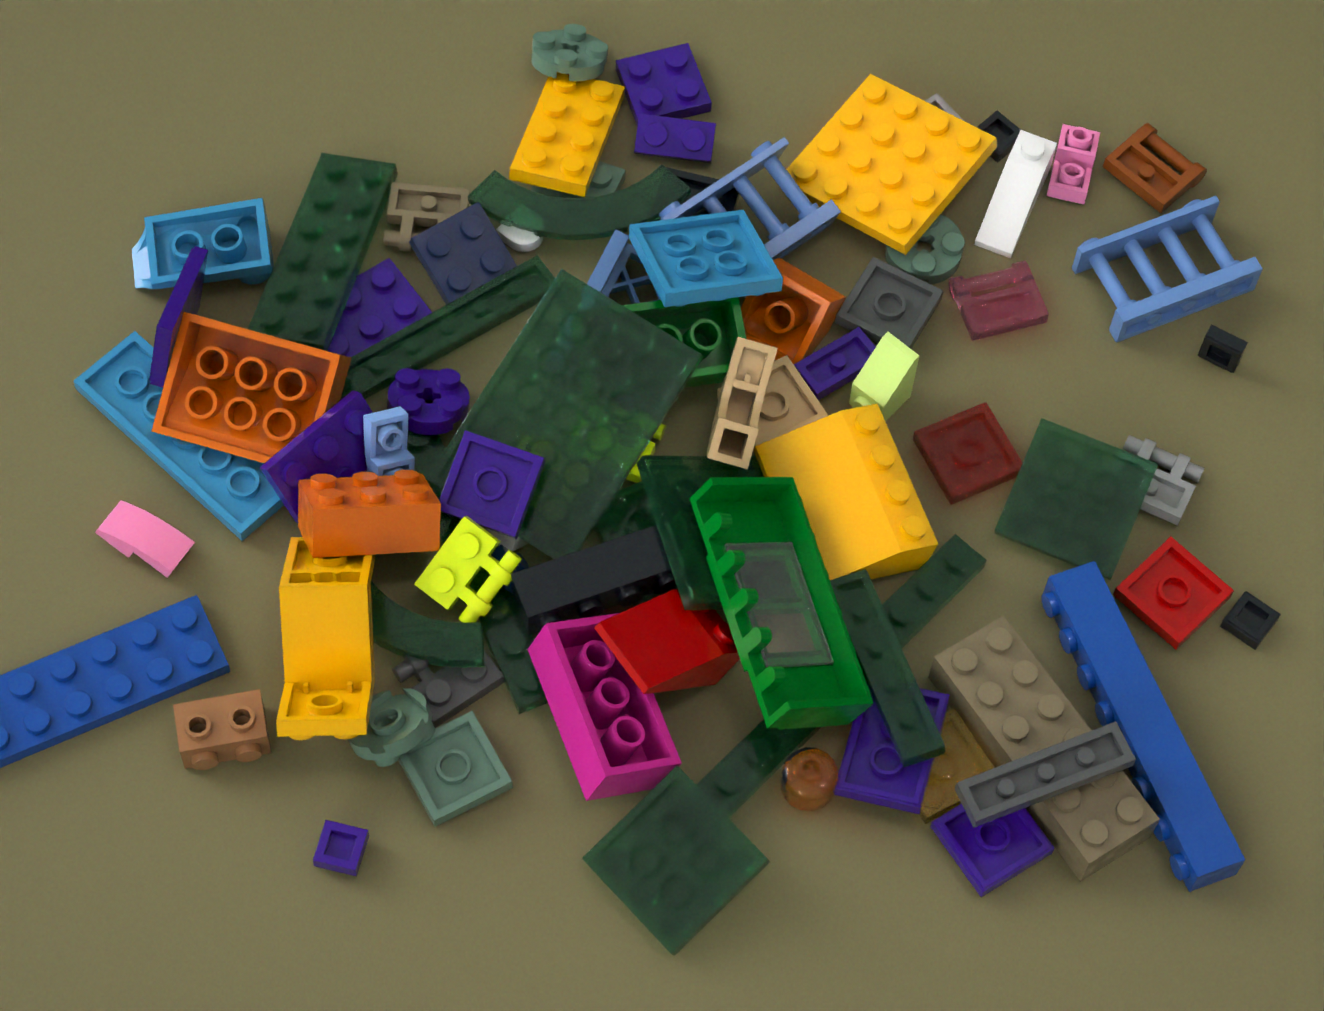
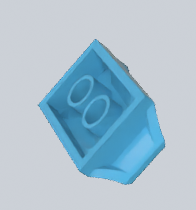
(231, 232)

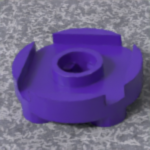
(442, 387)

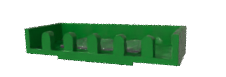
(779, 602)

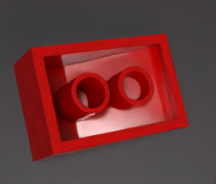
(670, 646)

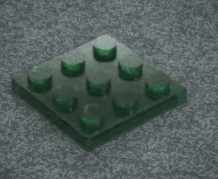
(1075, 498)
(675, 860)

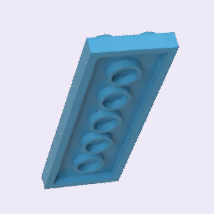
(222, 482)

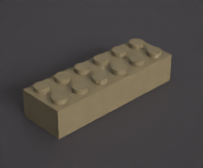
(1021, 710)

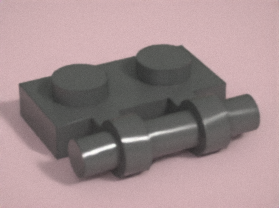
(451, 687)

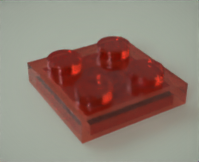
(968, 453)

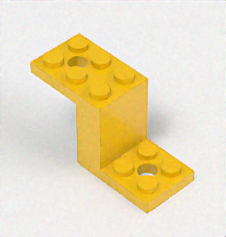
(326, 644)

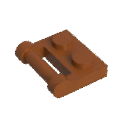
(1148, 174)

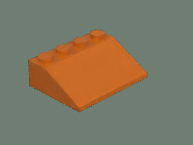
(244, 388)

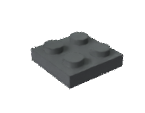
(889, 302)

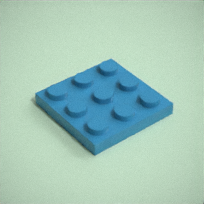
(705, 258)

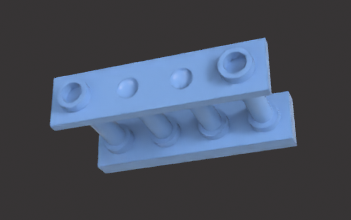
(781, 236)
(1166, 303)

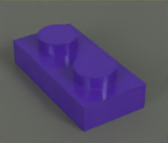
(675, 138)
(836, 363)

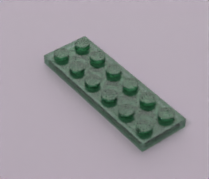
(324, 250)

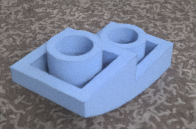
(387, 442)

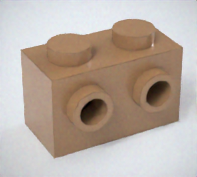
(222, 729)

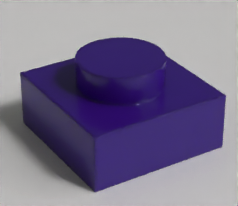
(341, 848)

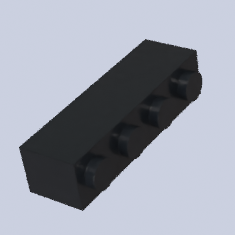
(593, 580)

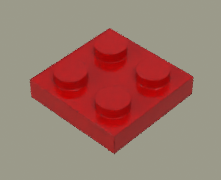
(1173, 592)

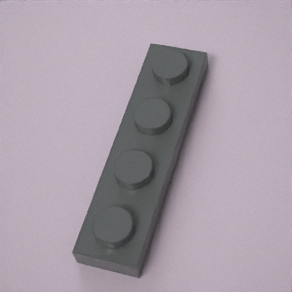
(1044, 774)

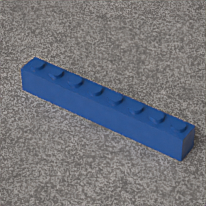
(1127, 693)

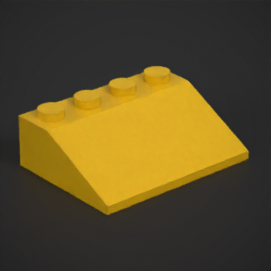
(854, 493)

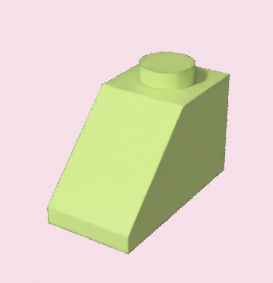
(886, 377)

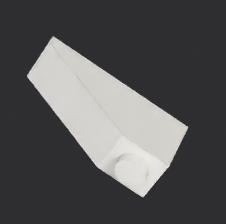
(1016, 193)

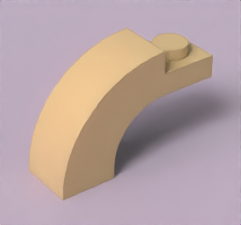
(740, 403)

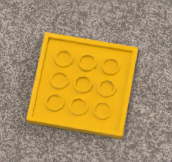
(890, 162)

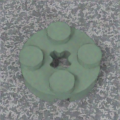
(569, 52)
(941, 262)
(409, 726)

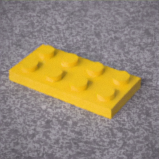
(567, 134)

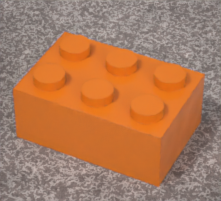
(368, 514)

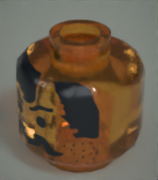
(809, 779)

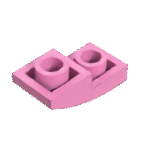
(1073, 164)
(146, 535)

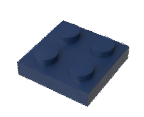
(462, 253)

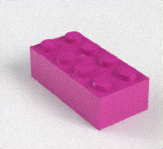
(602, 715)

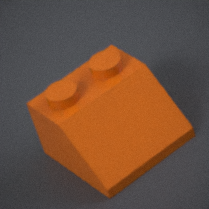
(794, 317)

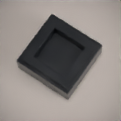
(1003, 130)
(1222, 348)
(1250, 620)

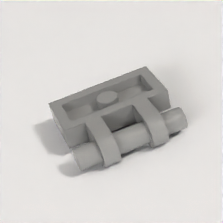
(1167, 493)

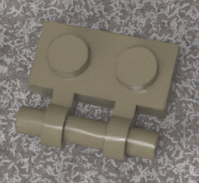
(420, 206)

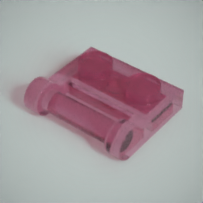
(999, 310)

